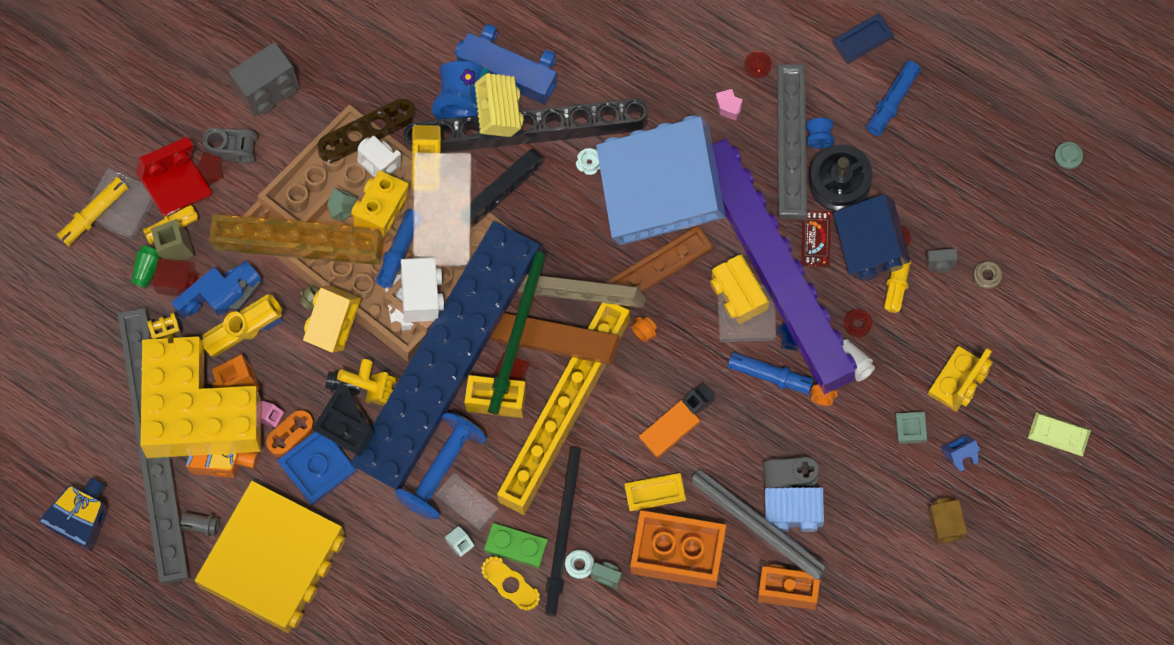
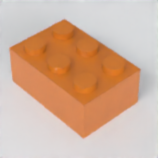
(678, 549)

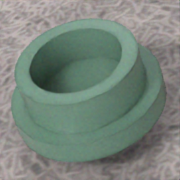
(1068, 155)

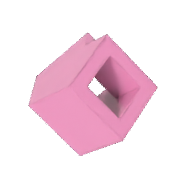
(728, 104)
(266, 410)

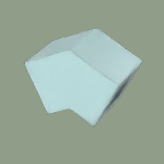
(455, 538)

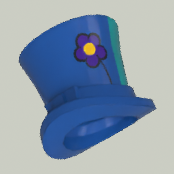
(458, 90)

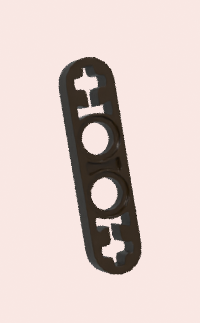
(364, 127)

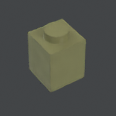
(172, 241)

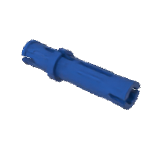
(888, 106)
(396, 252)
(782, 377)

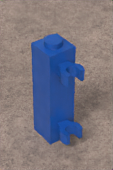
(531, 78)

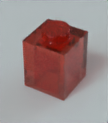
(173, 277)

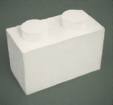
(419, 289)

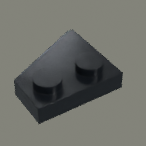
(344, 422)

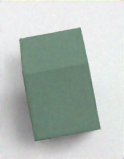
(341, 204)

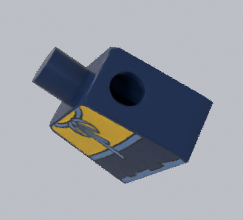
(78, 514)

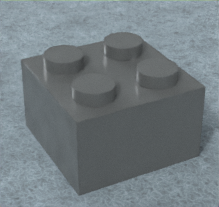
(264, 80)

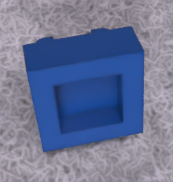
(960, 449)

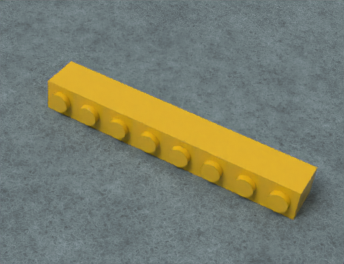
(558, 417)

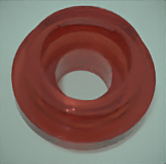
(862, 316)

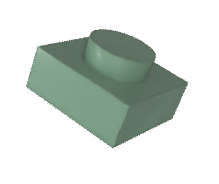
(911, 428)
(606, 574)

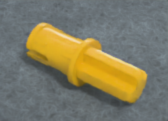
(185, 217)
(896, 286)

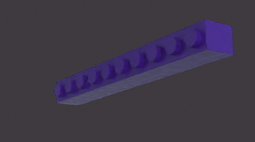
(781, 274)

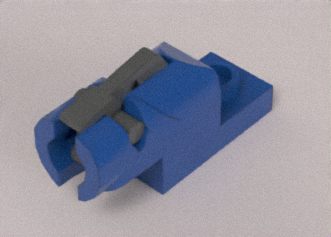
(219, 292)

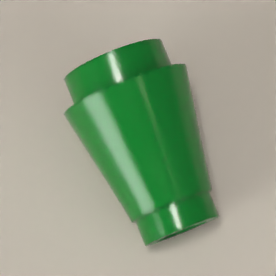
(144, 266)

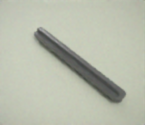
(759, 524)

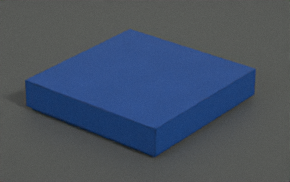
(316, 467)

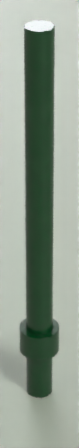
(502, 384)

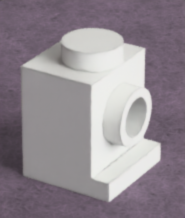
(378, 156)

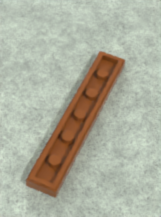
(560, 339)

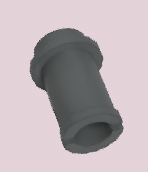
(199, 523)

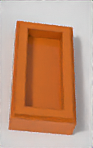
(669, 429)

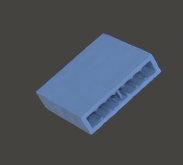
(660, 180)

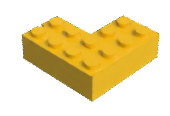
(184, 416)

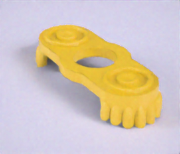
(497, 572)

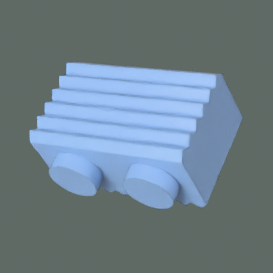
(795, 508)

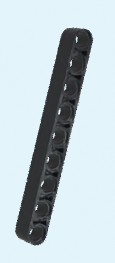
(540, 131)

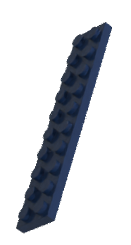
(447, 355)

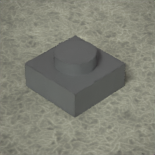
(941, 260)

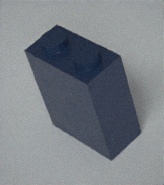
(872, 237)

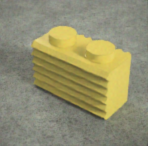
(498, 105)

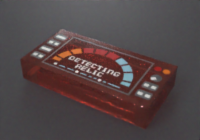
(816, 239)

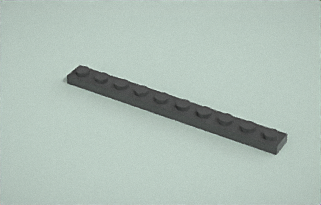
(156, 472)

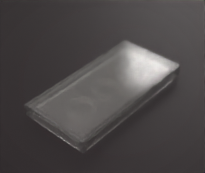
(442, 207)

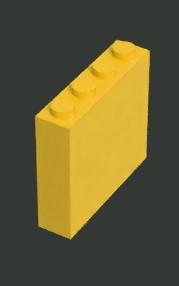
(271, 557)

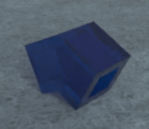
(787, 339)

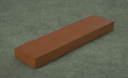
(665, 261)

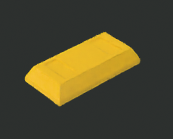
(655, 492)

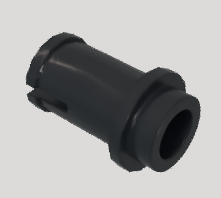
(332, 383)

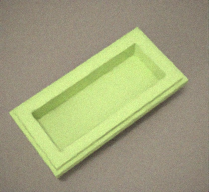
(1059, 434)

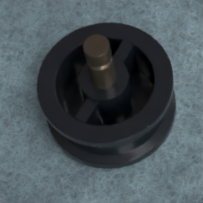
(840, 177)

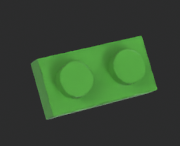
(516, 546)

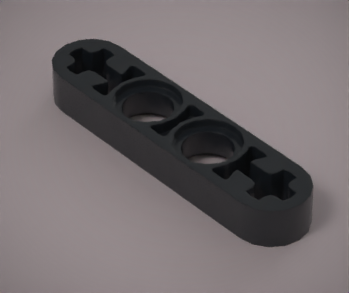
(504, 185)

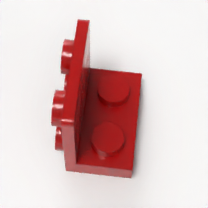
(172, 177)

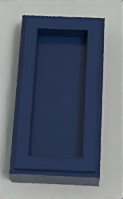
(863, 38)

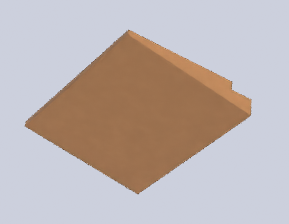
(302, 196)

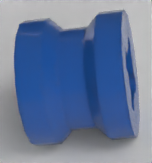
(820, 133)

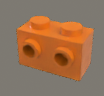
(788, 587)

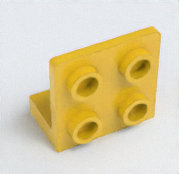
(959, 377)

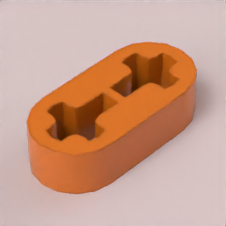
(286, 429)

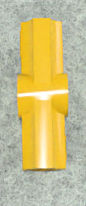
(253, 317)

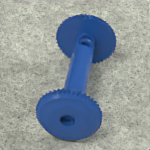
(462, 431)

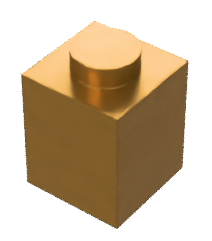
(947, 521)

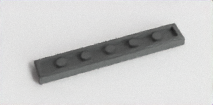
(791, 141)

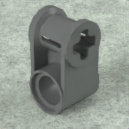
(236, 144)
(788, 473)

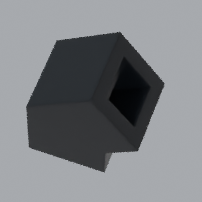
(699, 399)

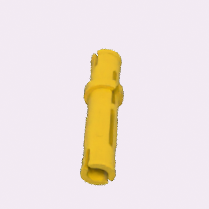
(83, 220)

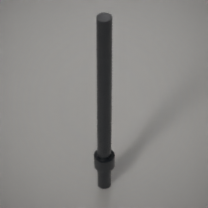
(555, 584)

